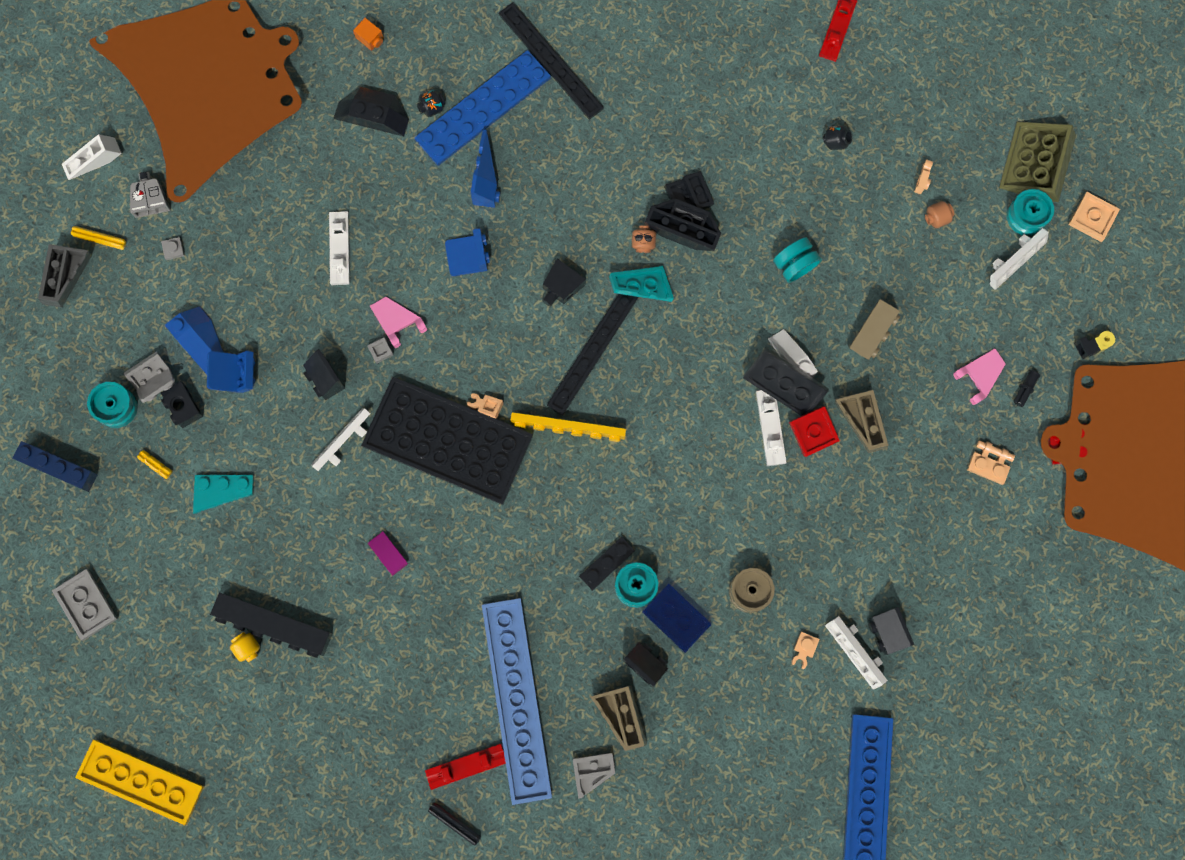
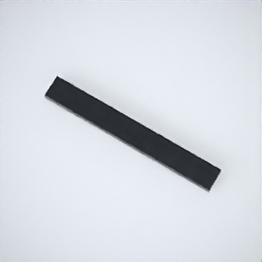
(551, 61)
(591, 353)

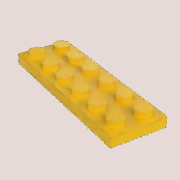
(139, 782)

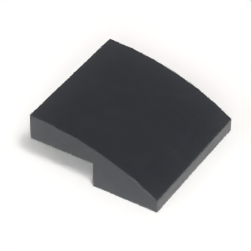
(691, 190)

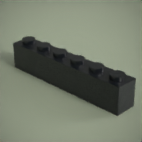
(271, 624)

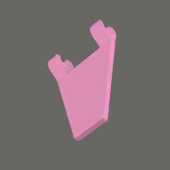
(395, 318)
(983, 372)

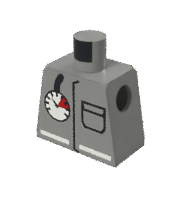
(147, 197)

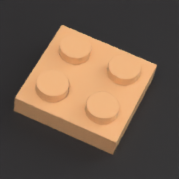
(1094, 216)

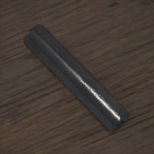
(455, 824)

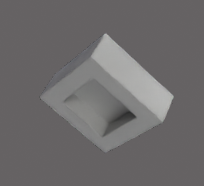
(172, 248)
(380, 350)

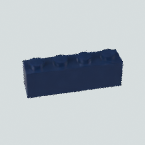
(54, 466)

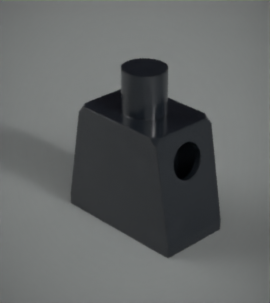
(561, 283)

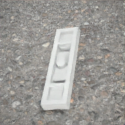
(339, 248)
(1029, 248)
(352, 426)
(770, 429)
(856, 653)

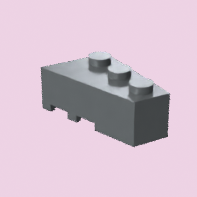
(61, 273)

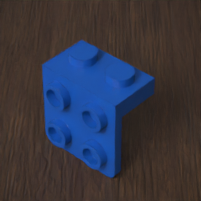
(467, 254)
(230, 371)

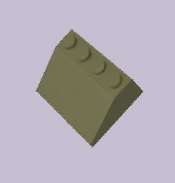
(1038, 158)

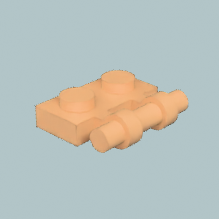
(987, 467)

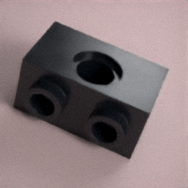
(189, 412)

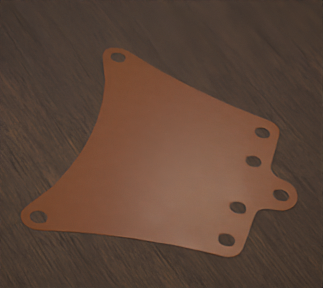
(204, 84)
(1132, 457)

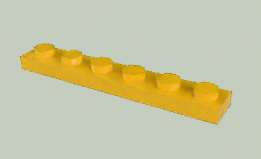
(576, 428)

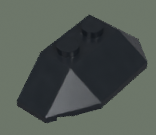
(373, 110)
(684, 224)

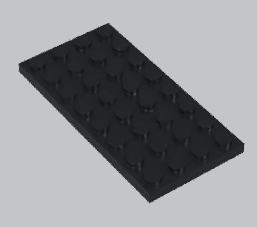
(447, 440)

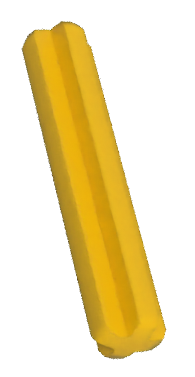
(98, 237)

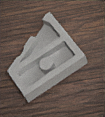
(592, 772)

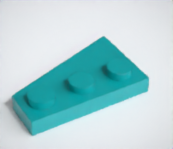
(644, 283)
(217, 490)

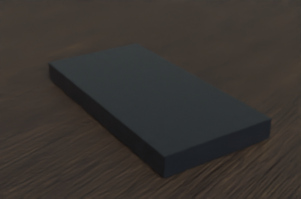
(785, 382)

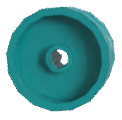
(1030, 212)
(797, 260)
(115, 415)
(636, 573)

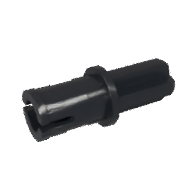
(1026, 388)

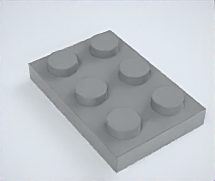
(84, 605)

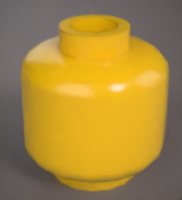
(245, 647)

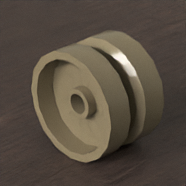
(740, 594)

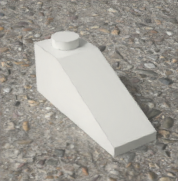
(93, 155)
(791, 352)

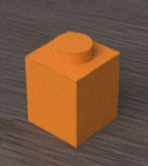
(368, 34)

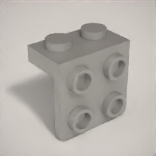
(150, 377)

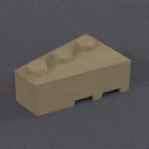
(875, 330)
(865, 420)
(622, 715)

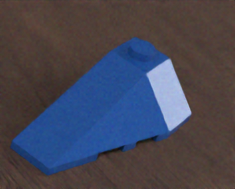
(484, 185)
(195, 334)

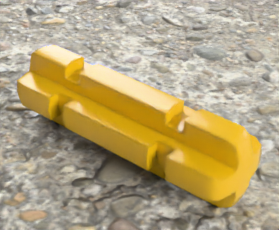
(154, 464)

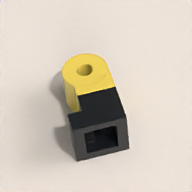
(1096, 345)

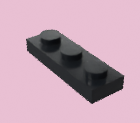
(607, 563)

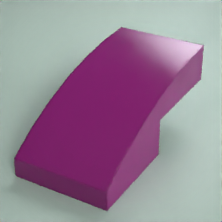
(387, 553)

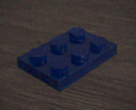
(676, 618)

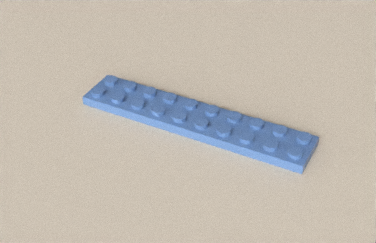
(516, 701)

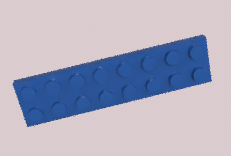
(482, 107)
(868, 788)

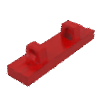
(837, 29)
(465, 766)

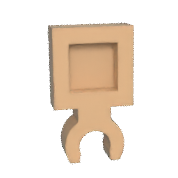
(923, 181)
(488, 405)
(806, 647)

